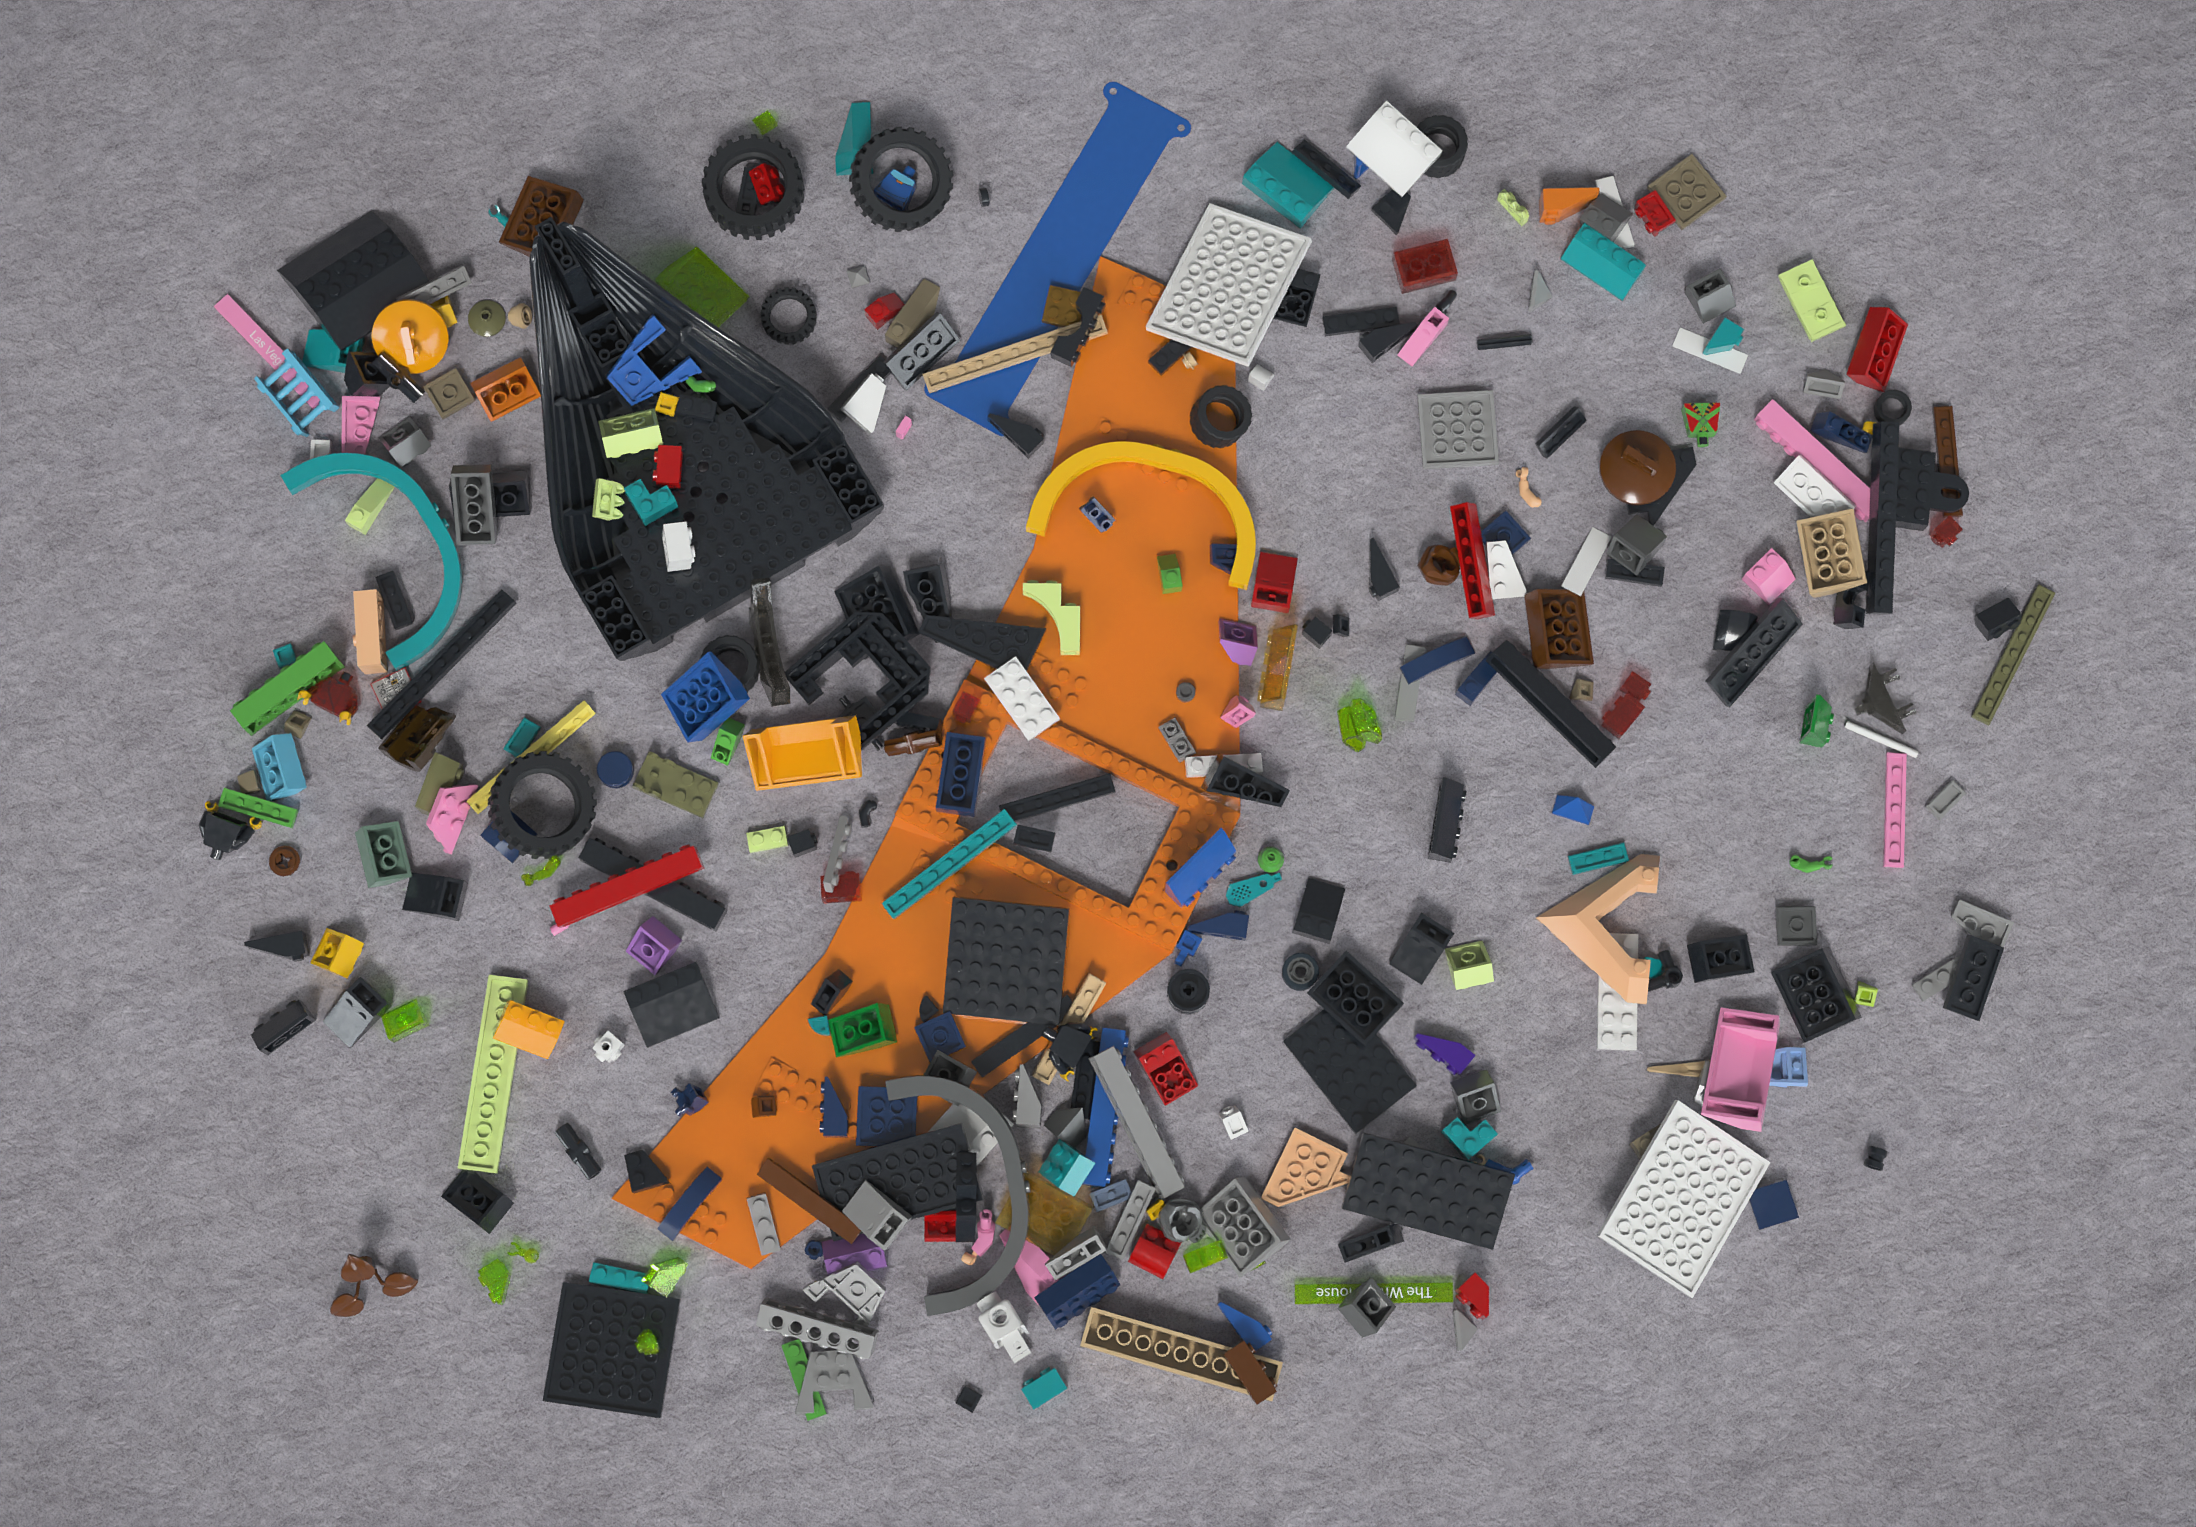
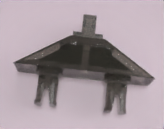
(1879, 703)

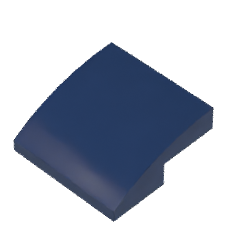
(1773, 1205)

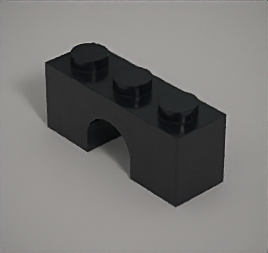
(1848, 614)

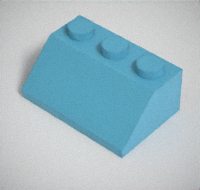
(279, 767)

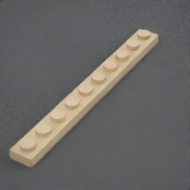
(1003, 357)

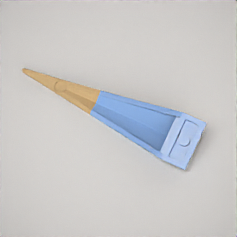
(1787, 1070)

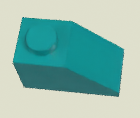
(1725, 338)

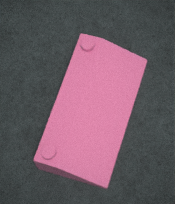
(1741, 1068)

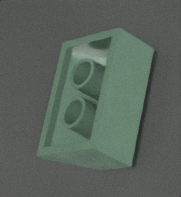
(383, 854)

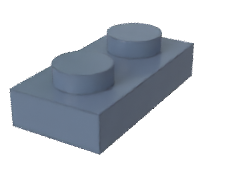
(1110, 1195)

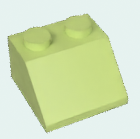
(1469, 965)

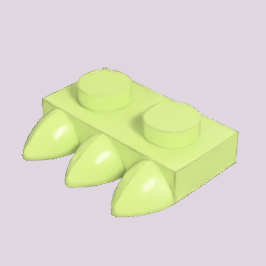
(1509, 202)
(606, 500)

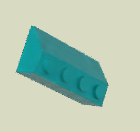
(1603, 262)

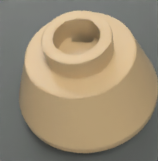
(520, 316)

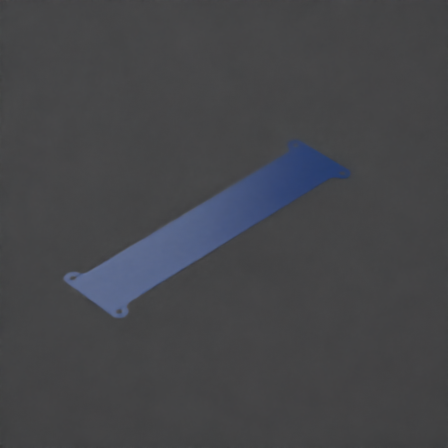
(1065, 244)

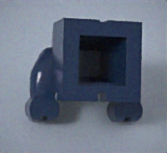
(689, 1100)

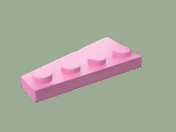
(358, 422)

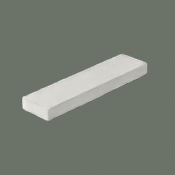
(1608, 188)

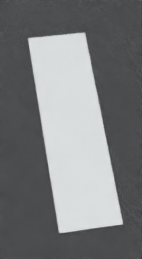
(1695, 345)
(1586, 561)

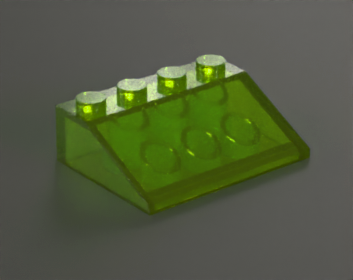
(702, 286)

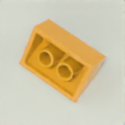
(528, 1029)

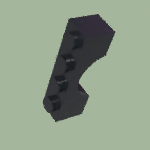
(1068, 347)

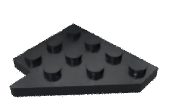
(1685, 464)

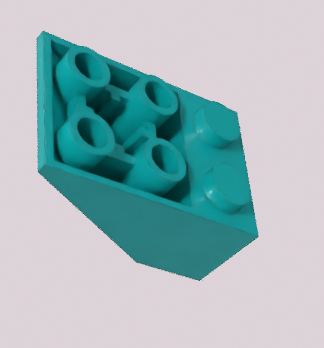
(324, 354)

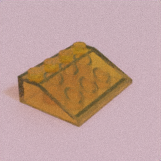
(1278, 667)
(1054, 1215)

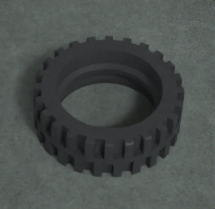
(742, 151)
(928, 151)
(565, 772)

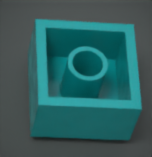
(1066, 1167)

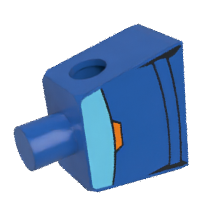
(897, 188)

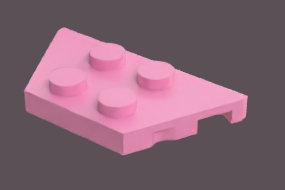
(450, 814)

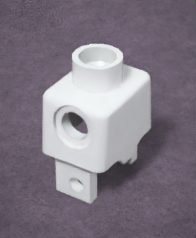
(1007, 1333)

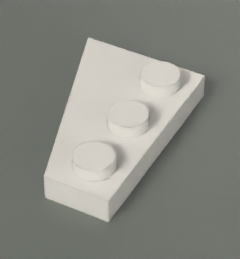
(1503, 572)

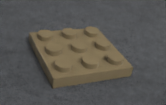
(1688, 191)

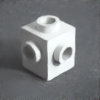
(613, 1052)

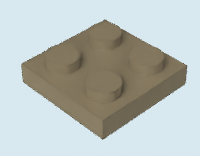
(449, 393)

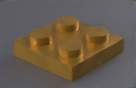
(1061, 307)

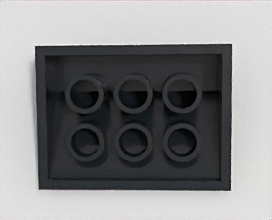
(878, 593)
(1816, 994)
(1355, 998)
(671, 1004)

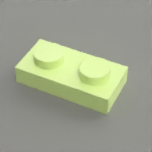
(767, 839)

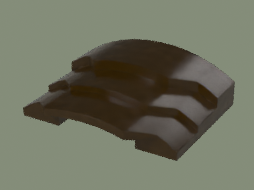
(416, 736)

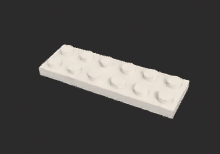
(1614, 1015)

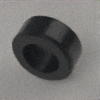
(983, 197)

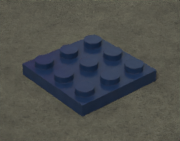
(883, 1120)

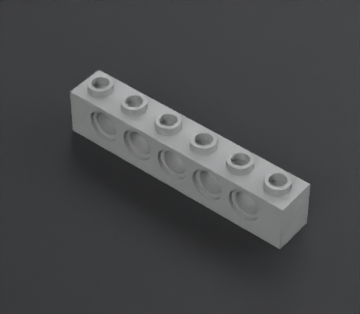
(808, 1319)

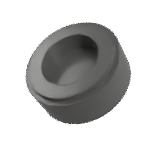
(1185, 692)

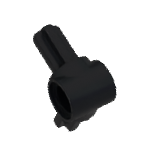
(1669, 968)

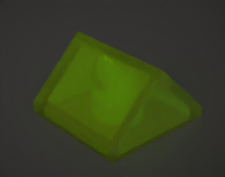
(404, 1021)

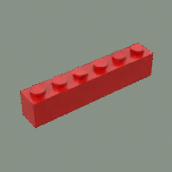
(1472, 560)

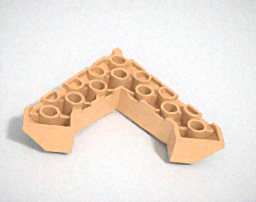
(1578, 926)

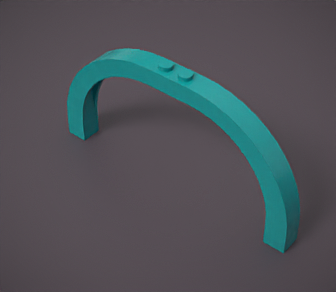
(354, 463)

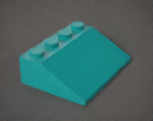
(1287, 184)

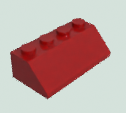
(1877, 348)

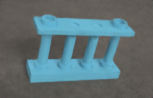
(303, 375)

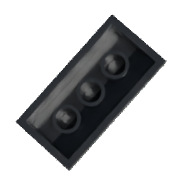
(510, 494)
(1446, 820)

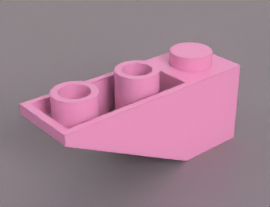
(1423, 336)

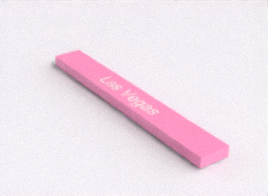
(260, 342)

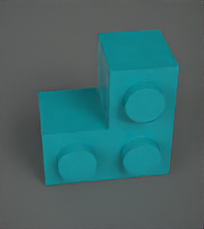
(647, 505)
(1468, 1142)

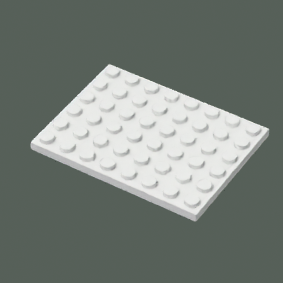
(1228, 284)
(1683, 1198)

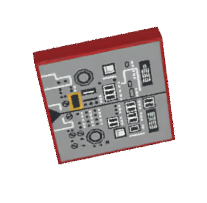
(390, 686)

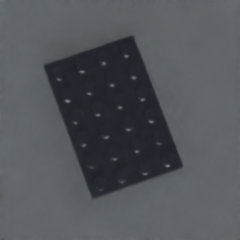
(1353, 1077)

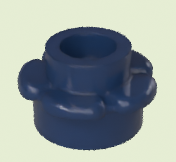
(809, 1249)

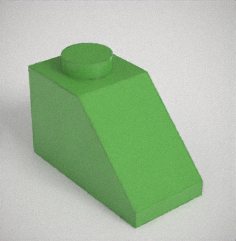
(1169, 574)

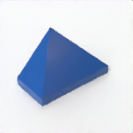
(1573, 809)

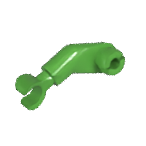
(700, 385)
(1806, 866)

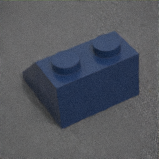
(491, 837)

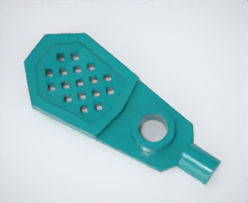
(1254, 887)

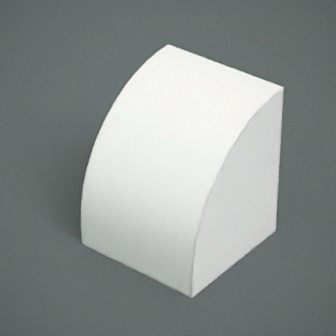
(1260, 377)

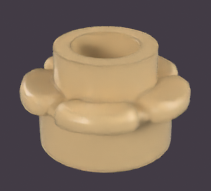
(1189, 361)

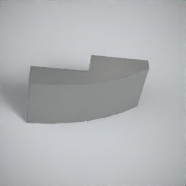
(1177, 740)

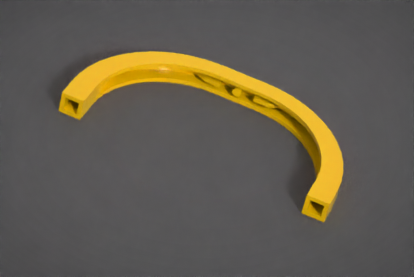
(1165, 459)

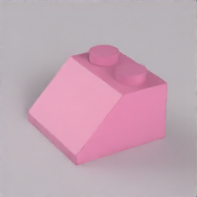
(1769, 576)

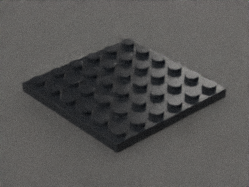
(1006, 960)
(596, 1352)

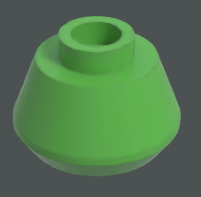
(1264, 859)

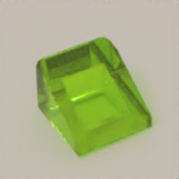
(765, 122)

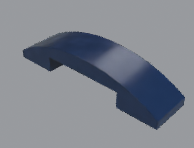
(1437, 659)
(689, 1203)

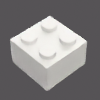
(677, 546)

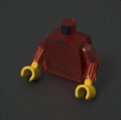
(333, 696)

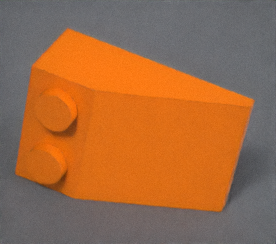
(1561, 203)

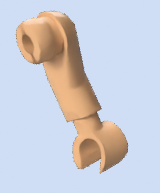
(1524, 490)

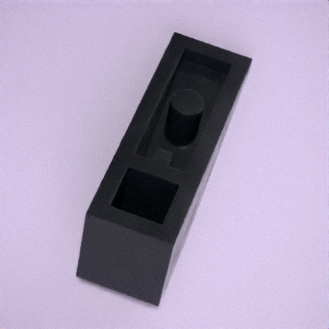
(1383, 339)
(1021, 435)
(1381, 578)
(287, 945)
(1371, 1242)

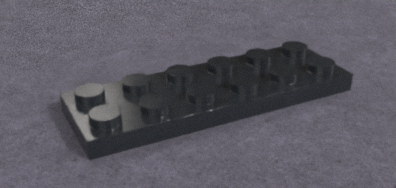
(1754, 652)

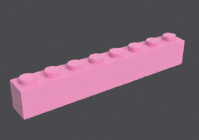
(1798, 441)

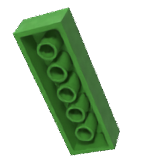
(282, 691)

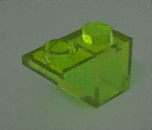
(665, 1275)
(497, 1280)

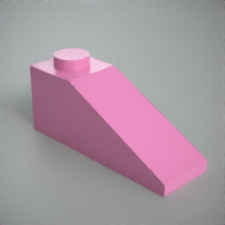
(1238, 711)

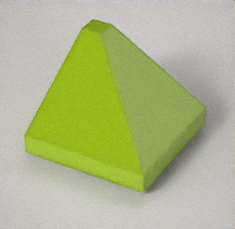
(1865, 994)

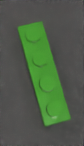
(258, 808)
(797, 1362)

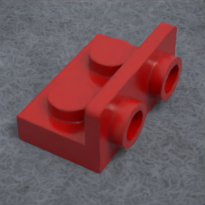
(1654, 213)

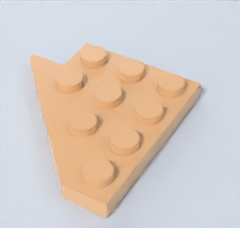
(1305, 1170)

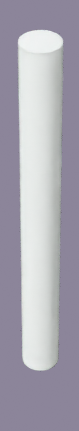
(1881, 739)

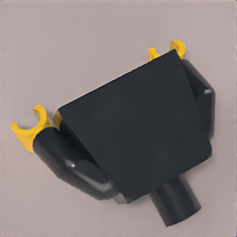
(224, 832)
(1067, 1045)

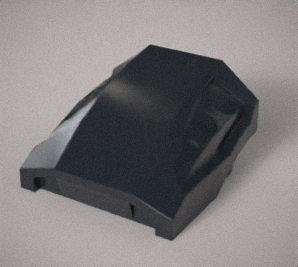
(1731, 628)

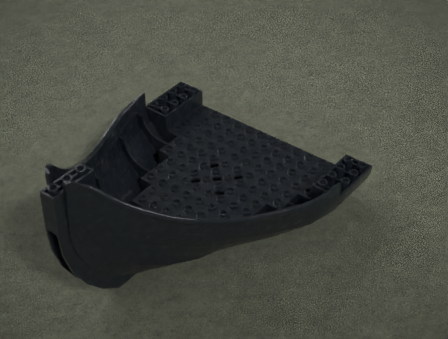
(768, 450)

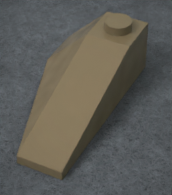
(913, 314)

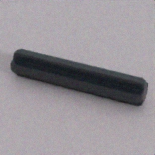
(1503, 342)

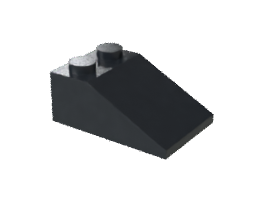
(1319, 911)
(1720, 958)
(477, 1199)

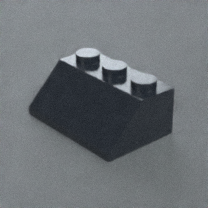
(282, 1027)

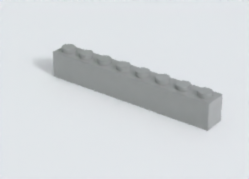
(1136, 1122)

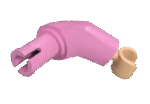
(985, 1238)

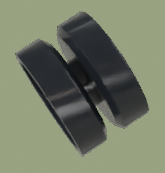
(1190, 980)

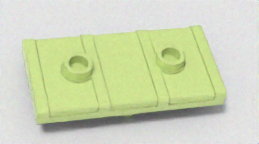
(1811, 300)

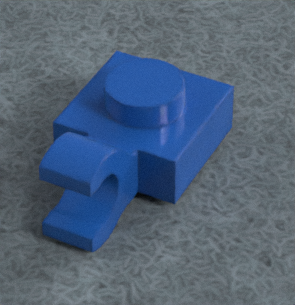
(1188, 945)

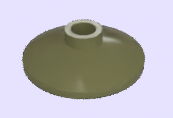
(491, 325)

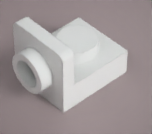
(1233, 1121)

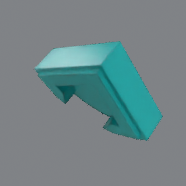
(820, 1025)

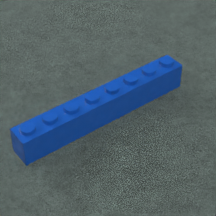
(1103, 1117)

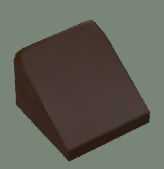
(763, 1106)

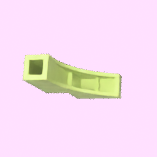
(1065, 617)

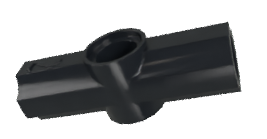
(398, 377)
(578, 1151)

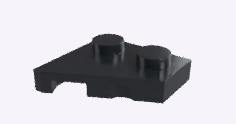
(1392, 210)
(643, 1172)

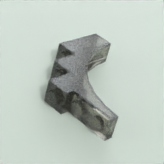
(765, 643)

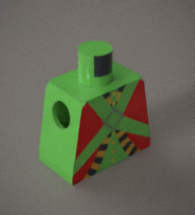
(1701, 421)

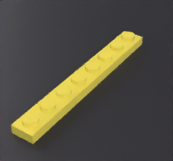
(547, 742)

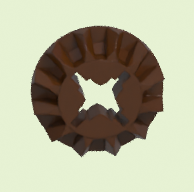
(276, 857)

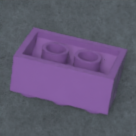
(842, 1254)

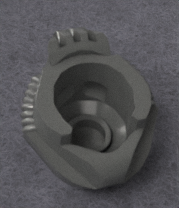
(1182, 1220)

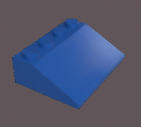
(704, 697)
(1200, 869)

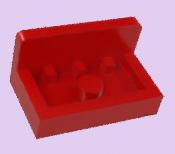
(767, 183)
(940, 1227)

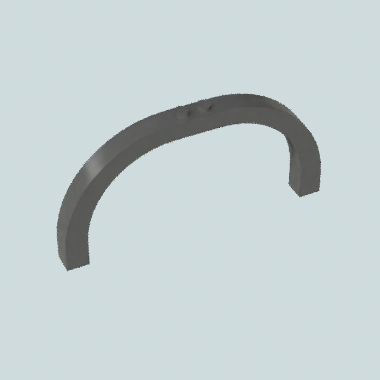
(1015, 1168)

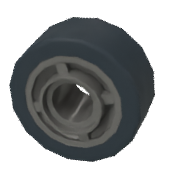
(1306, 962)

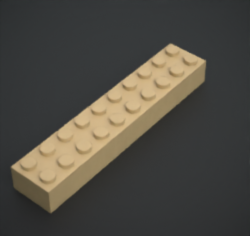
(1166, 1350)

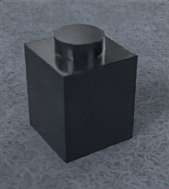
(1316, 632)
(802, 843)

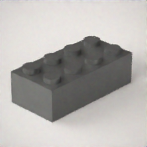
(474, 504)

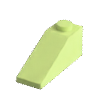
(369, 506)

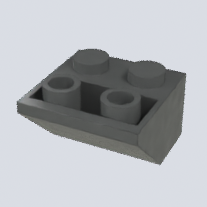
(1711, 295)

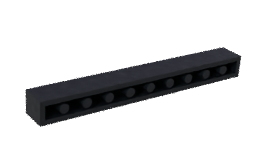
(1882, 517)

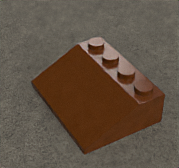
(534, 205)
(1558, 629)

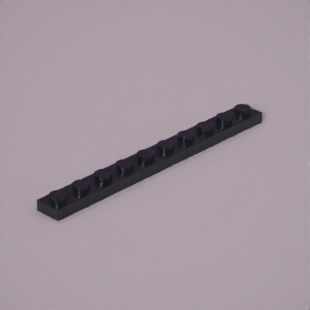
(441, 664)

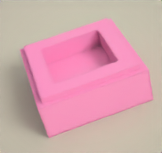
(903, 428)

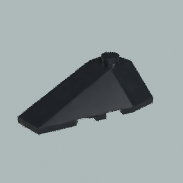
(929, 590)

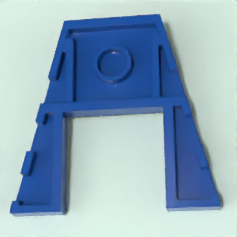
(635, 378)

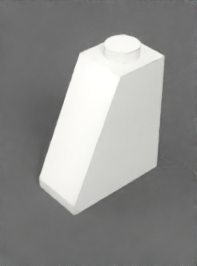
(865, 402)

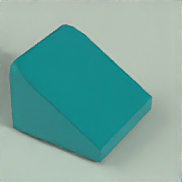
(1655, 967)

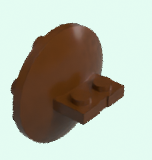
(1637, 467)

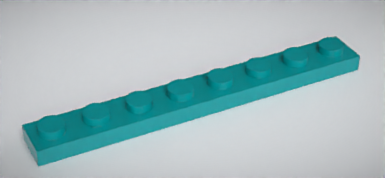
(949, 864)

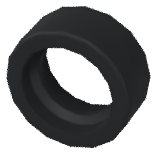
(1901, 397)

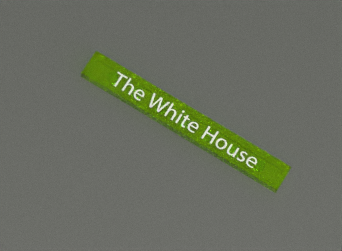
(1397, 1292)

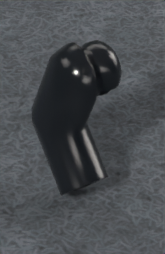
(1445, 303)
(864, 811)

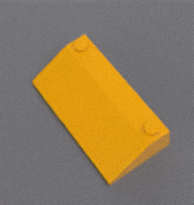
(804, 752)

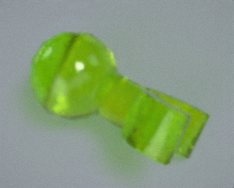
(527, 1254)

